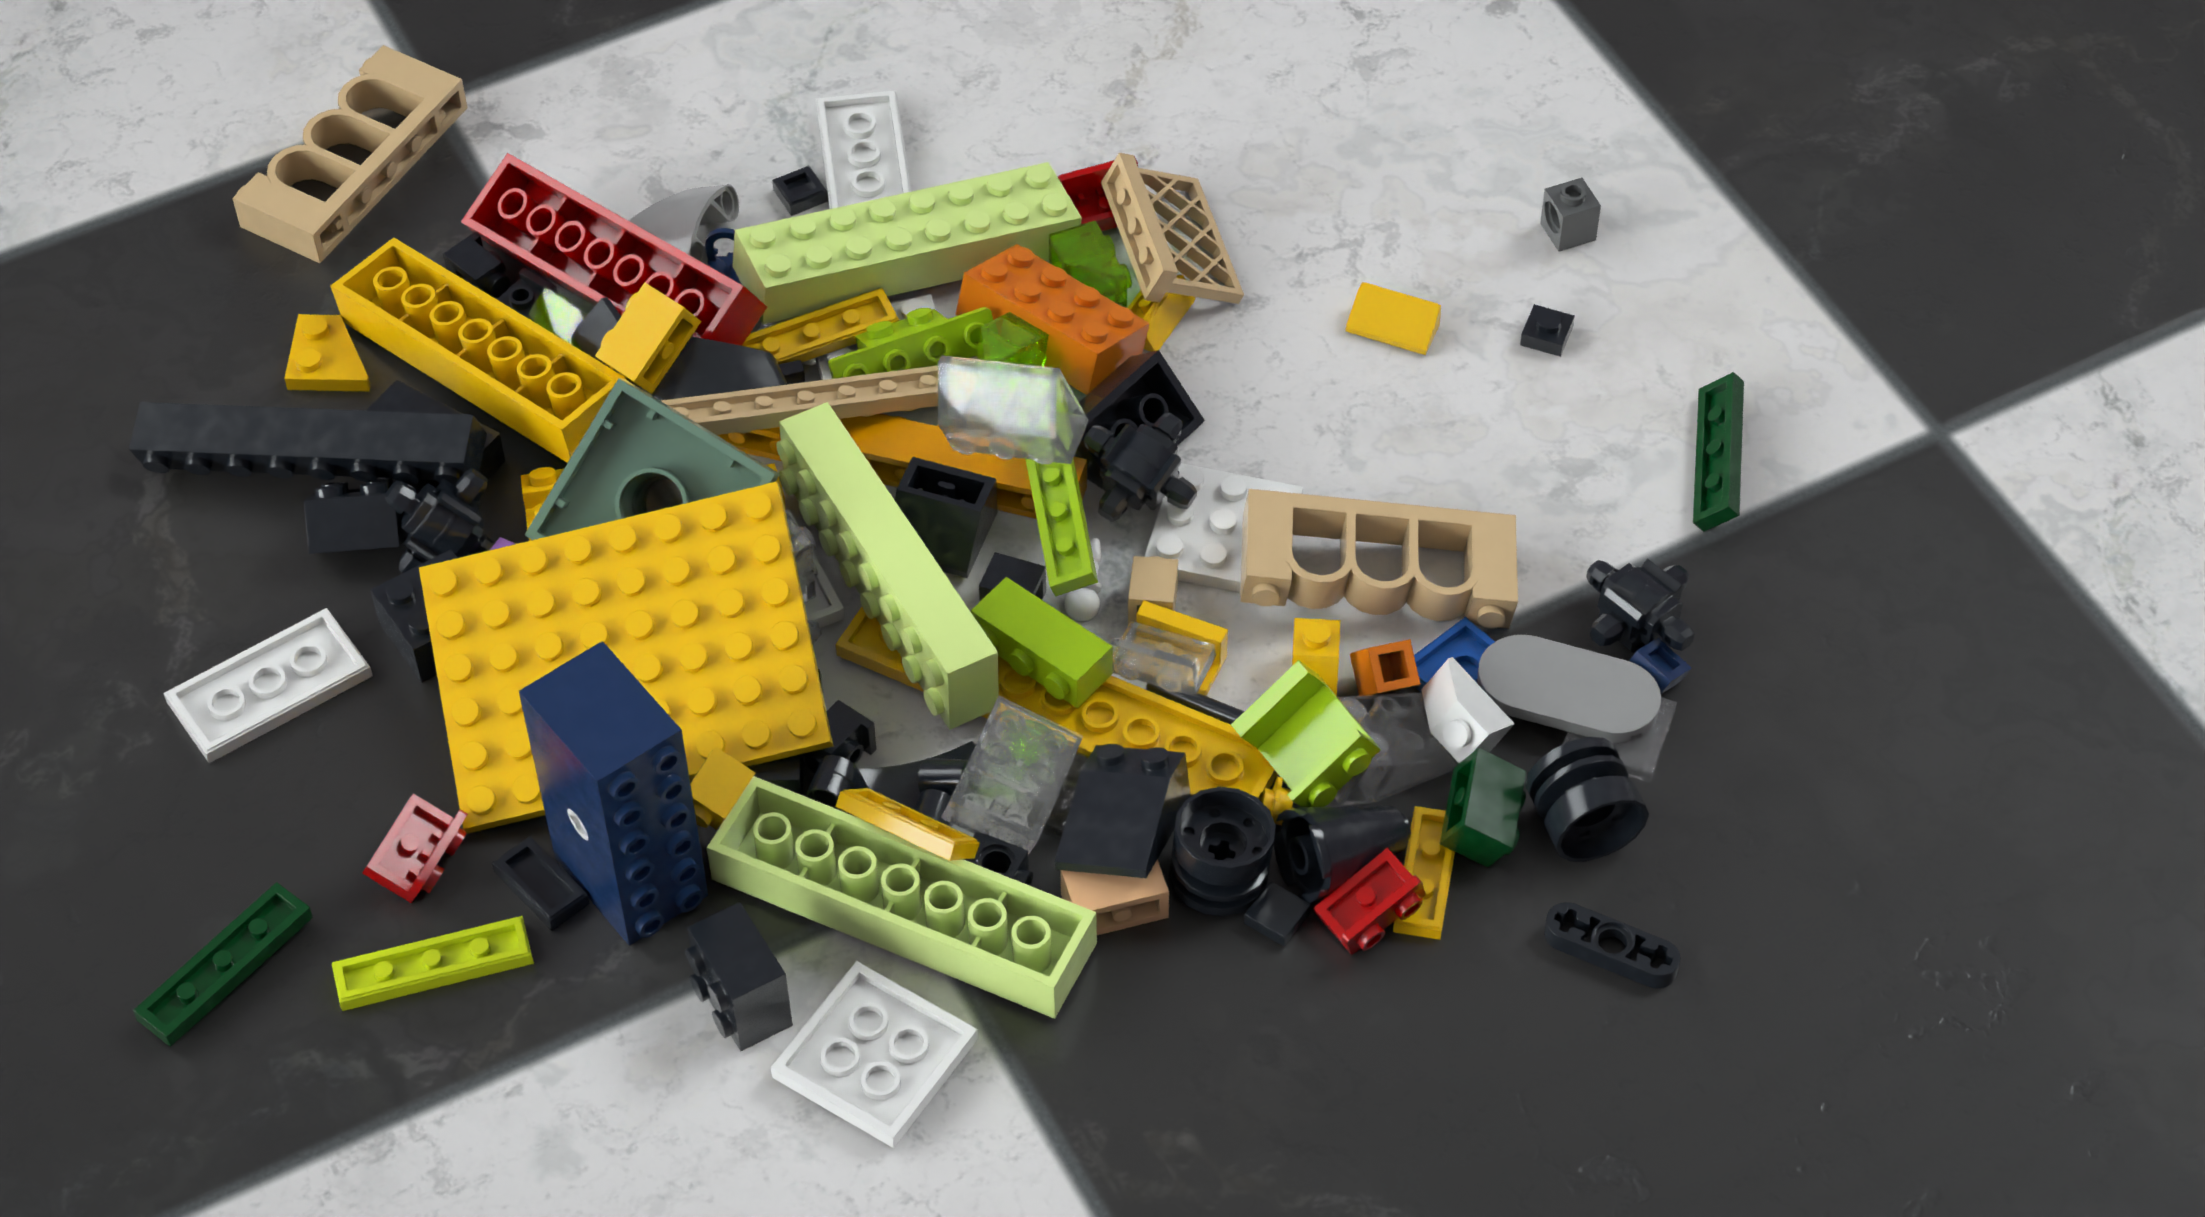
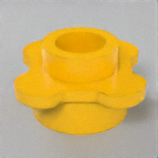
(1276, 799)

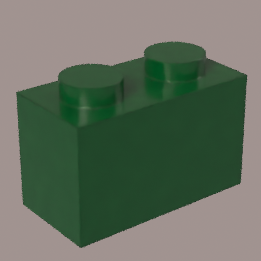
(1483, 808)

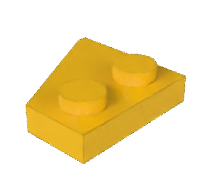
(324, 357)

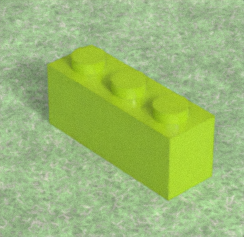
(1044, 643)

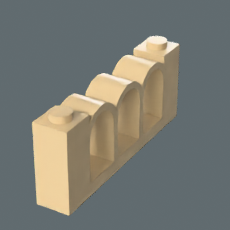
(314, 227)
(1273, 575)

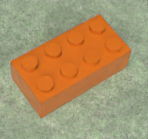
(1084, 328)

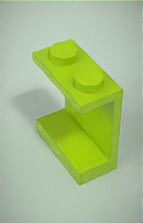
(1307, 736)

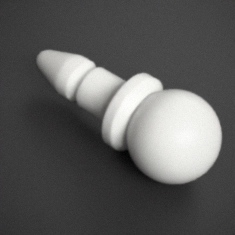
(1084, 602)

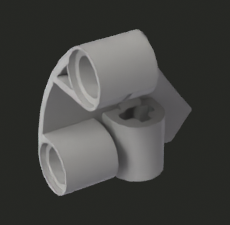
(680, 215)

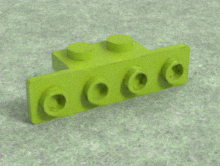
(912, 342)

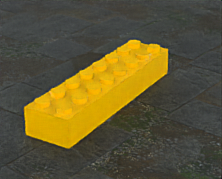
(475, 346)

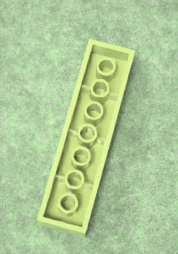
(899, 240)
(888, 566)
(903, 897)

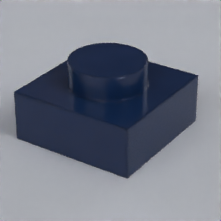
(1662, 664)

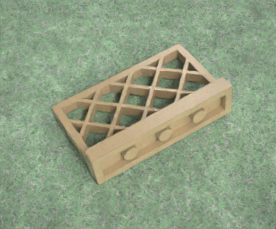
(1147, 236)

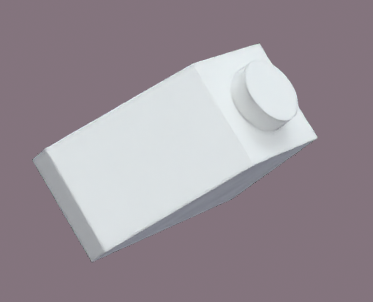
(1462, 712)

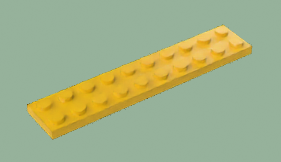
(1111, 715)

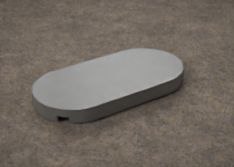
(1569, 688)

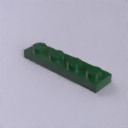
(1718, 452)
(223, 964)

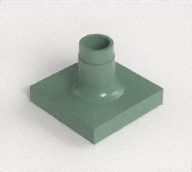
(630, 450)

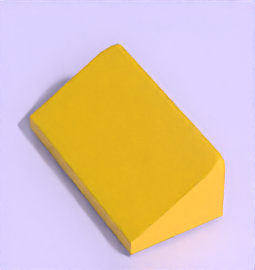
(1161, 316)
(1394, 318)

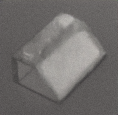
(1008, 410)

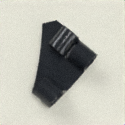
(716, 368)
(918, 785)

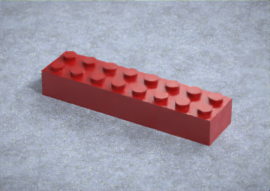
(601, 252)

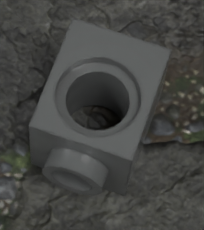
(1570, 214)

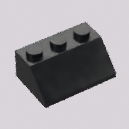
(1136, 395)

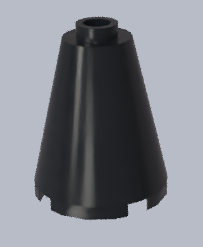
(1330, 844)

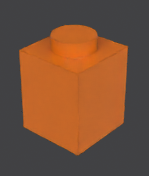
(1385, 668)

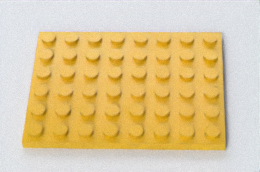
(684, 596)

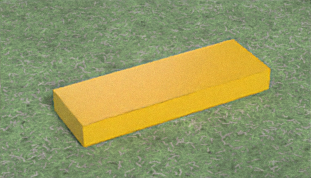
(908, 824)
(1433, 866)

